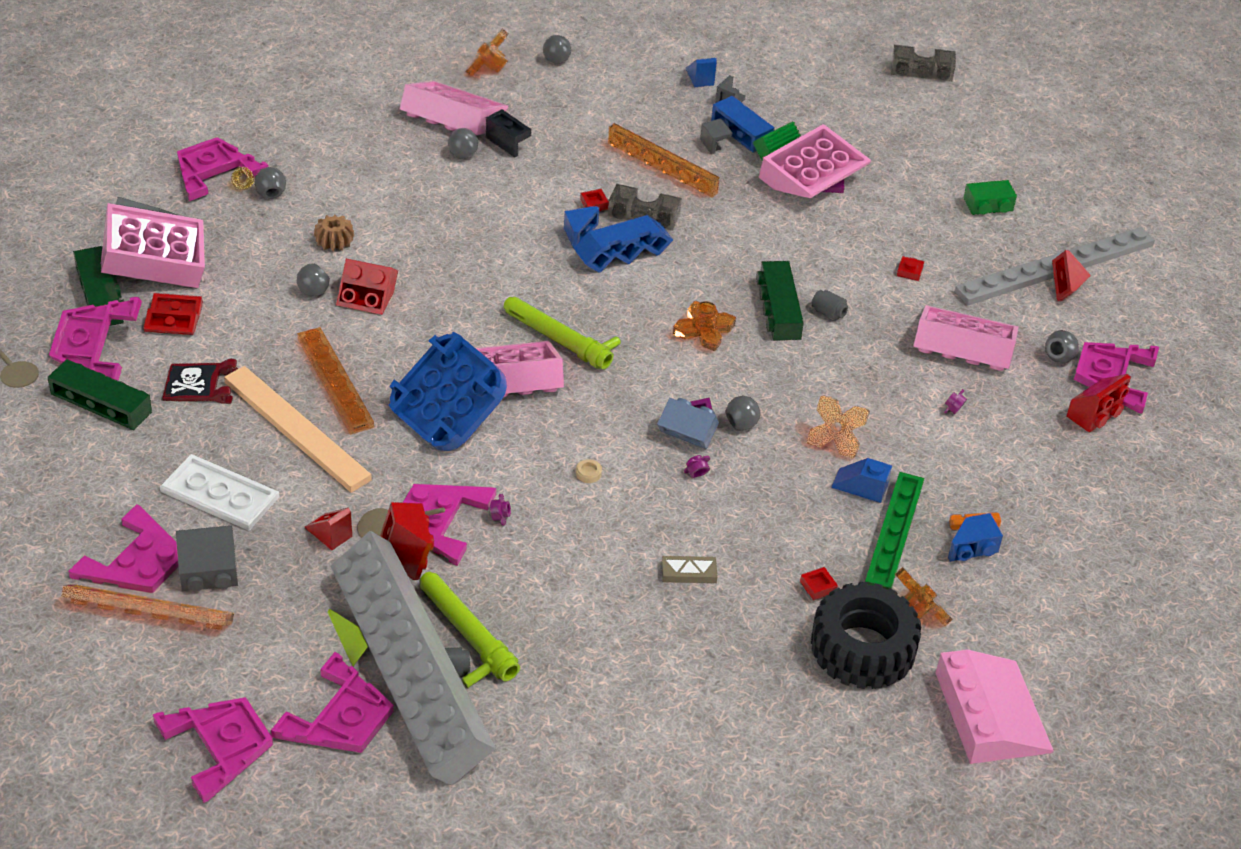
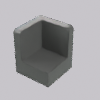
(726, 90)
(713, 132)

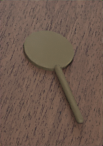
(18, 373)
(375, 519)

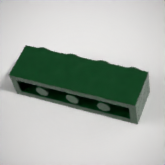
(96, 286)
(780, 300)
(100, 394)

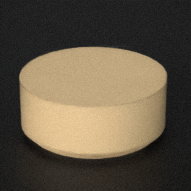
(588, 471)

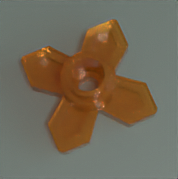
(489, 55)
(705, 323)
(844, 439)
(922, 598)

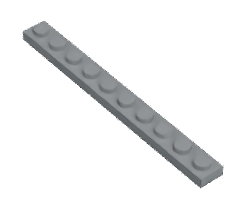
(1042, 269)

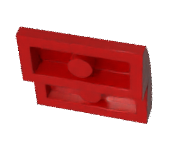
(173, 314)

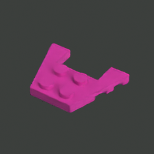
(210, 159)
(84, 331)
(1106, 361)
(450, 498)
(142, 564)
(347, 720)
(230, 734)

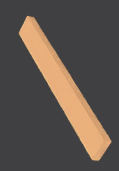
(298, 429)

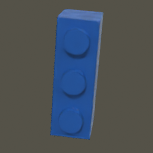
(742, 121)

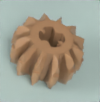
(334, 232)

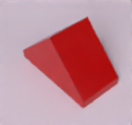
(1068, 274)
(332, 527)

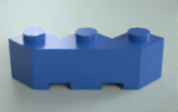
(622, 241)

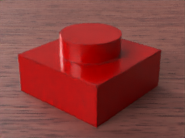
(594, 198)
(910, 268)
(818, 583)

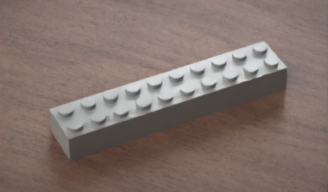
(412, 659)

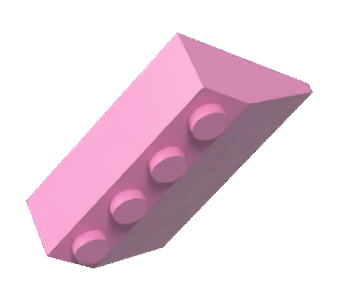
(448, 106)
(811, 163)
(153, 246)
(966, 337)
(528, 366)
(991, 707)

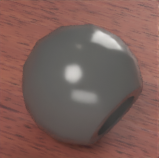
(557, 49)
(463, 143)
(270, 182)
(312, 280)
(1062, 346)
(743, 412)

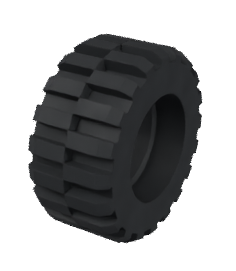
(862, 661)

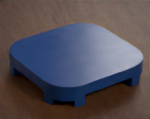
(448, 392)

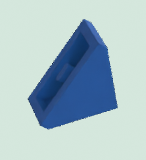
(702, 72)
(580, 222)

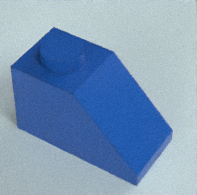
(864, 478)

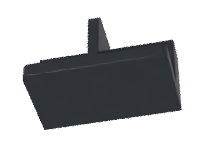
(506, 131)

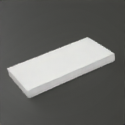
(220, 492)

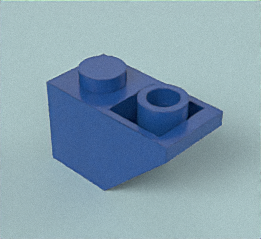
(976, 538)

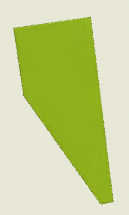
(349, 636)

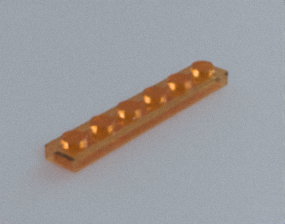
(663, 160)
(335, 380)
(136, 604)

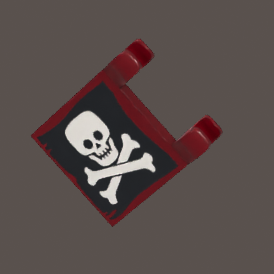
(198, 382)

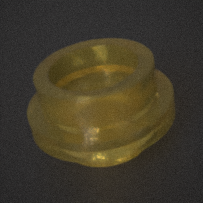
(235, 178)

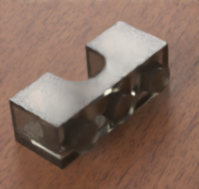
(908, 63)
(626, 206)

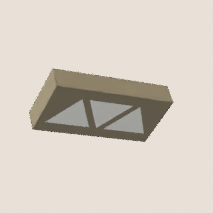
(689, 569)

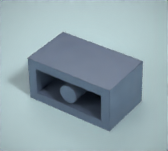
(688, 422)

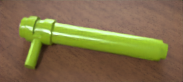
(585, 347)
(492, 651)

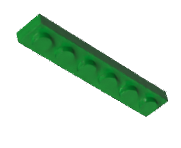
(895, 530)

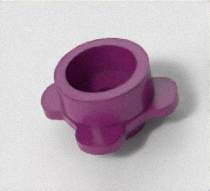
(955, 402)
(697, 466)
(500, 509)

